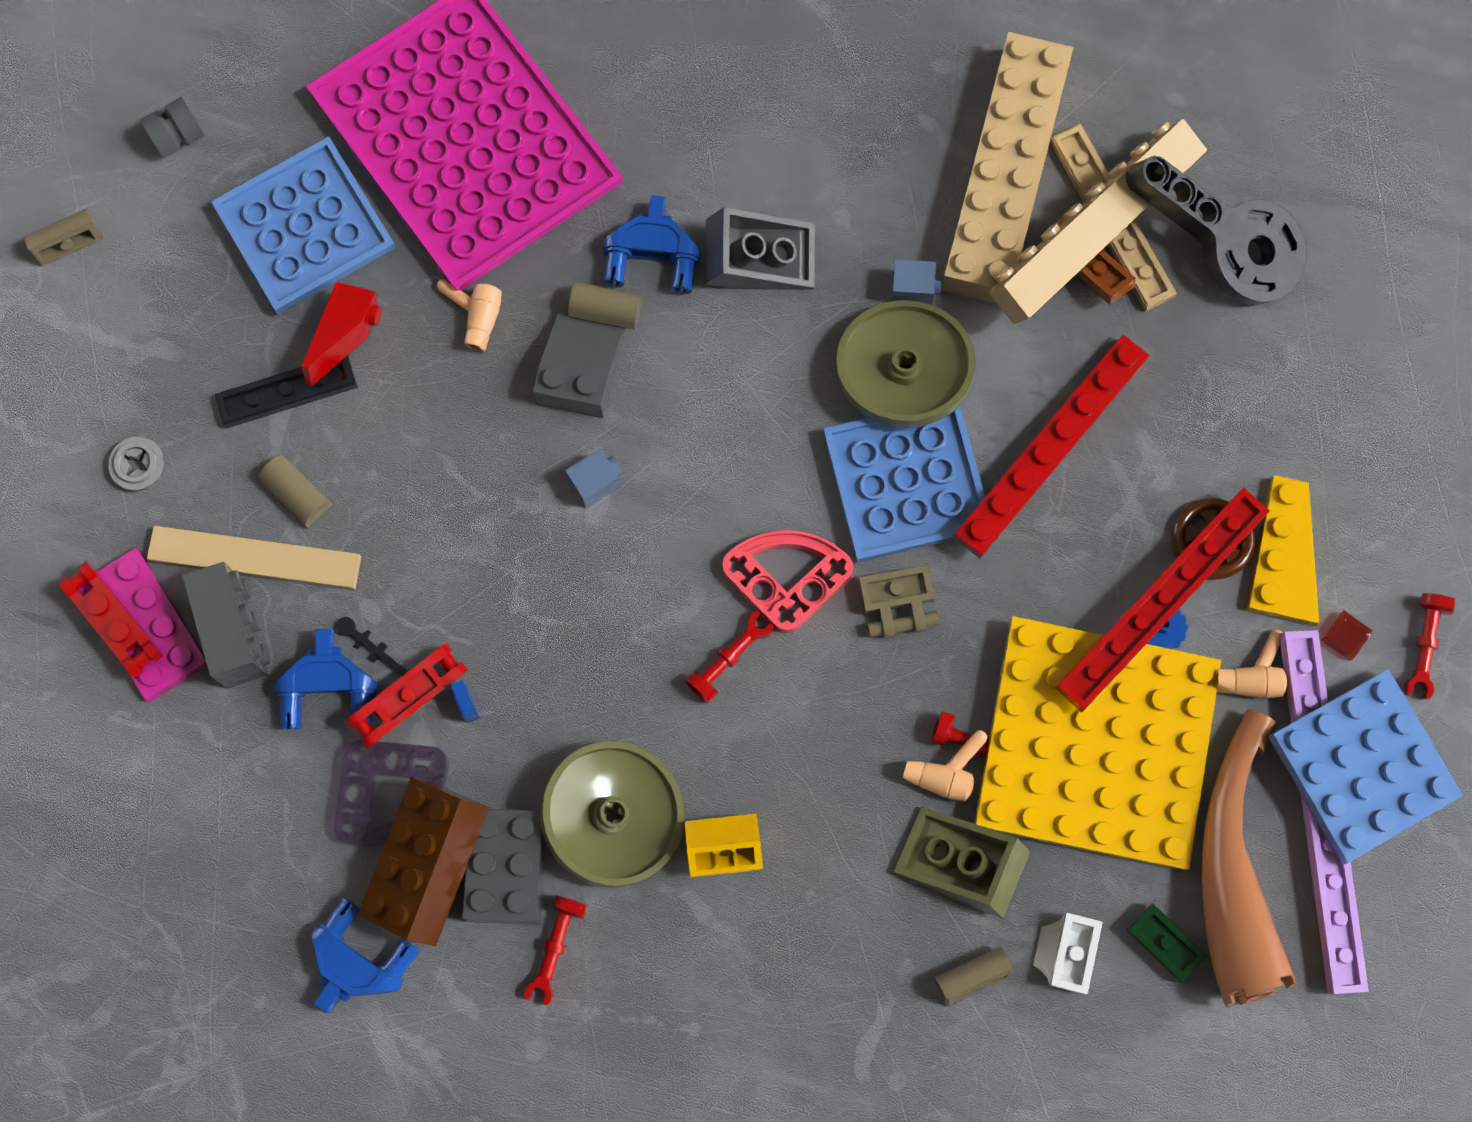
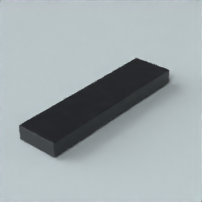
(281, 393)

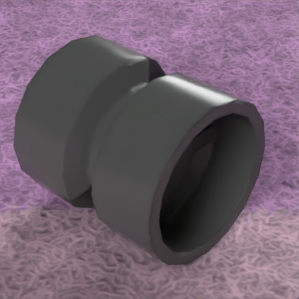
(172, 127)

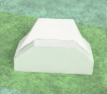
(1068, 952)

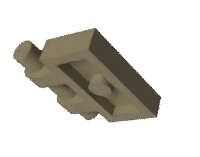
(898, 590)

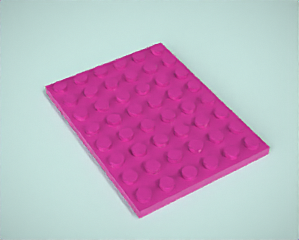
(464, 137)

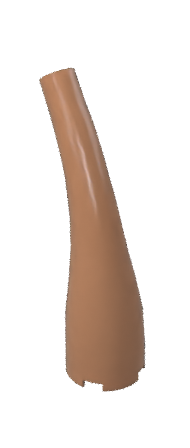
(1238, 924)

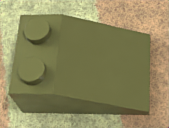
(963, 861)

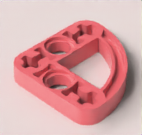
(780, 598)

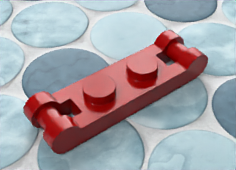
(111, 619)
(406, 695)

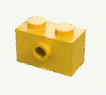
(723, 845)

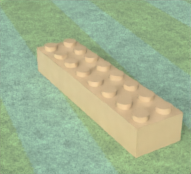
(1007, 165)

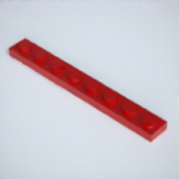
(1050, 446)
(1162, 600)

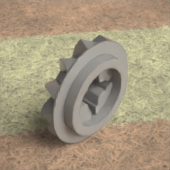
(135, 449)

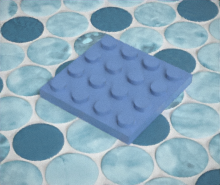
(303, 225)
(903, 483)
(1365, 766)

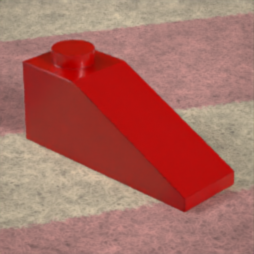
(342, 329)

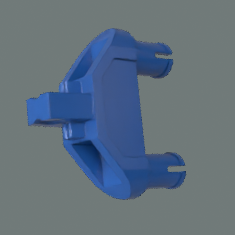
(651, 238)
(322, 672)
(346, 970)

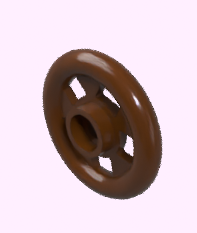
(1207, 510)

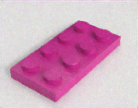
(151, 607)

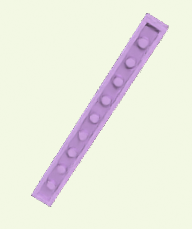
(1331, 880)

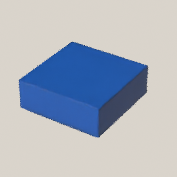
(464, 701)

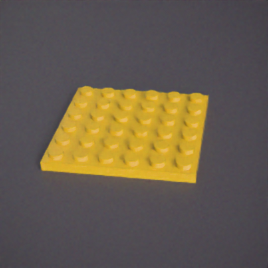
(1102, 779)

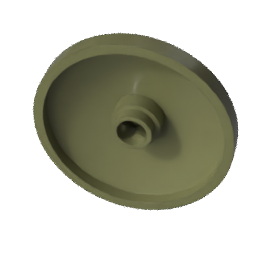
(905, 363)
(643, 808)

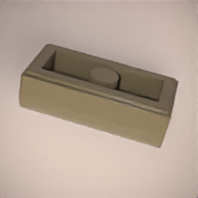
(63, 237)
(605, 305)
(294, 490)
(974, 976)

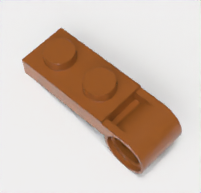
(1104, 275)

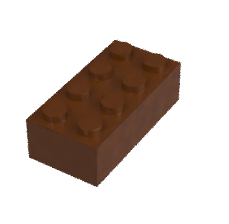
(423, 862)

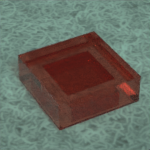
(1347, 635)

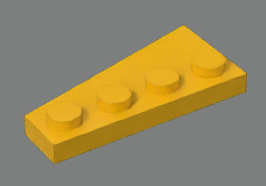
(1285, 562)

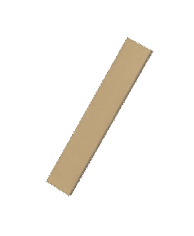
(1130, 245)
(255, 557)

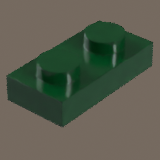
(1167, 943)

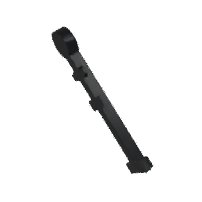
(347, 627)

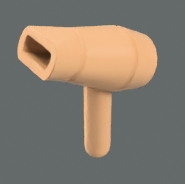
(482, 311)
(1256, 681)
(949, 779)

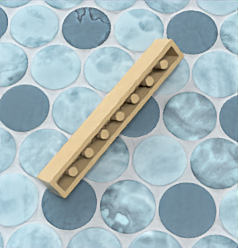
(1088, 226)

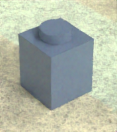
(915, 281)
(594, 477)

